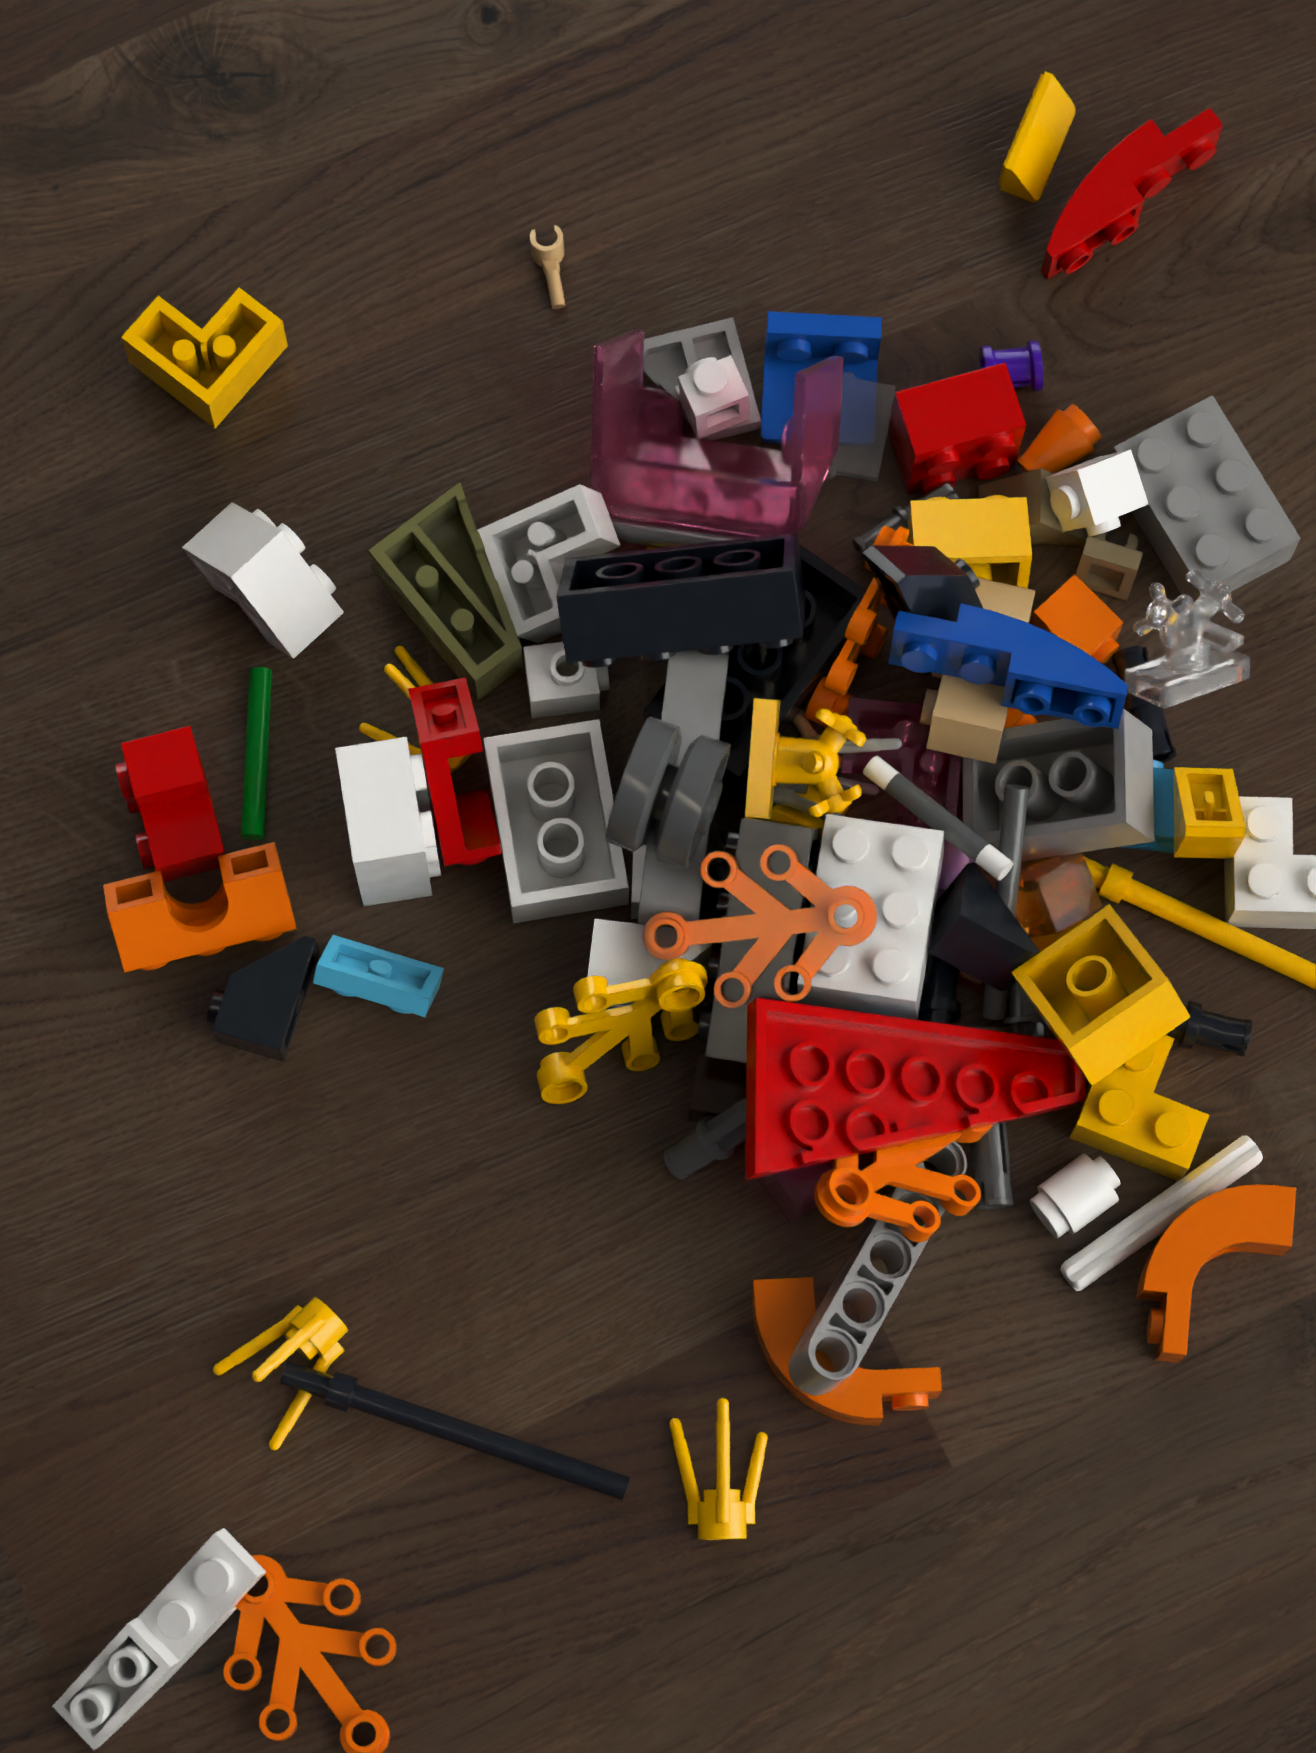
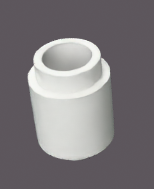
(1075, 1195)

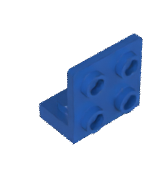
(803, 340)

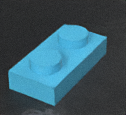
(378, 976)

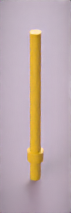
(1117, 884)

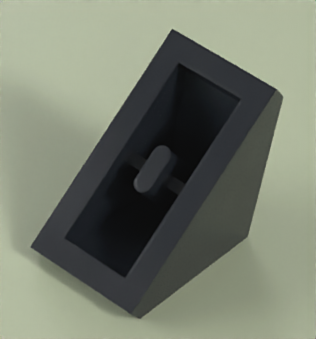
(979, 931)

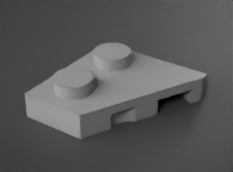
(674, 352)

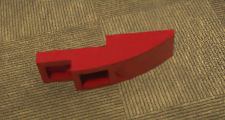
(1111, 195)

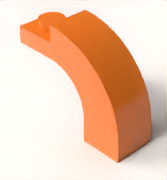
(1228, 1221)
(781, 1316)

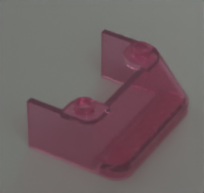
(701, 484)

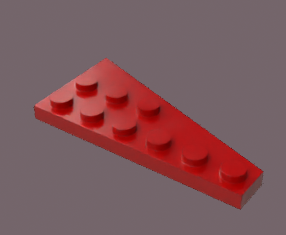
(866, 1082)

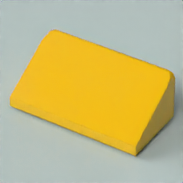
(1037, 140)

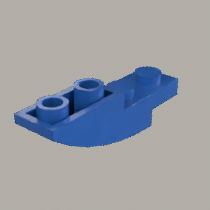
(1033, 665)

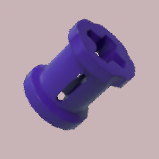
(1022, 363)

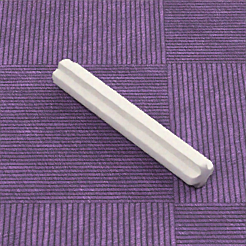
(1160, 1213)

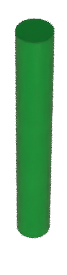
(256, 753)

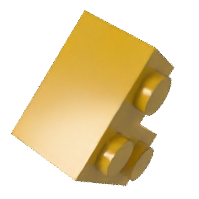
(209, 365)
(1136, 1123)

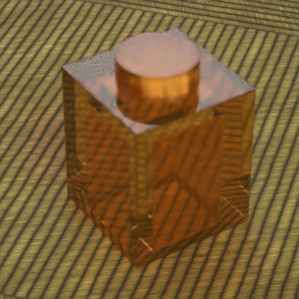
(1055, 894)

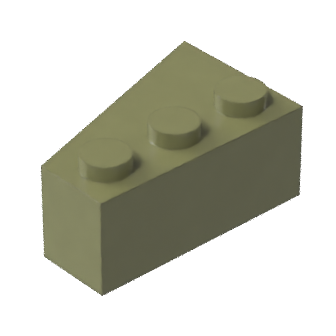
(448, 590)

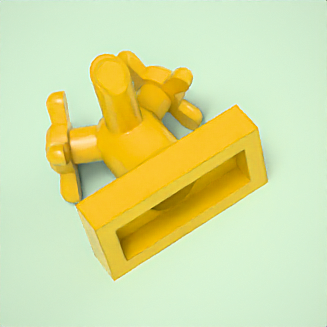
(797, 761)

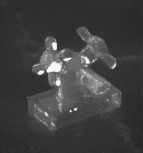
(1197, 652)

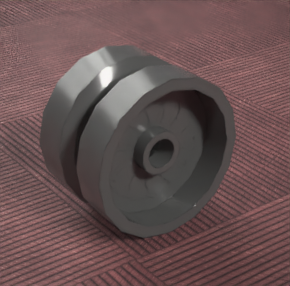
(675, 795)

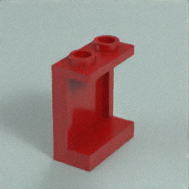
(448, 730)

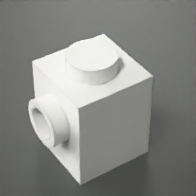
(1096, 493)
(561, 686)

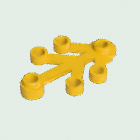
(674, 987)

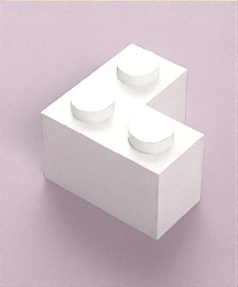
(531, 549)
(266, 576)
(1264, 879)

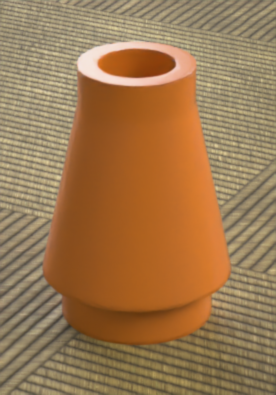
(1061, 442)

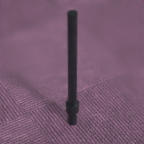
(343, 1392)

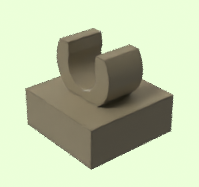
(1109, 566)

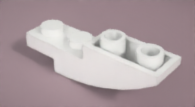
(159, 1639)

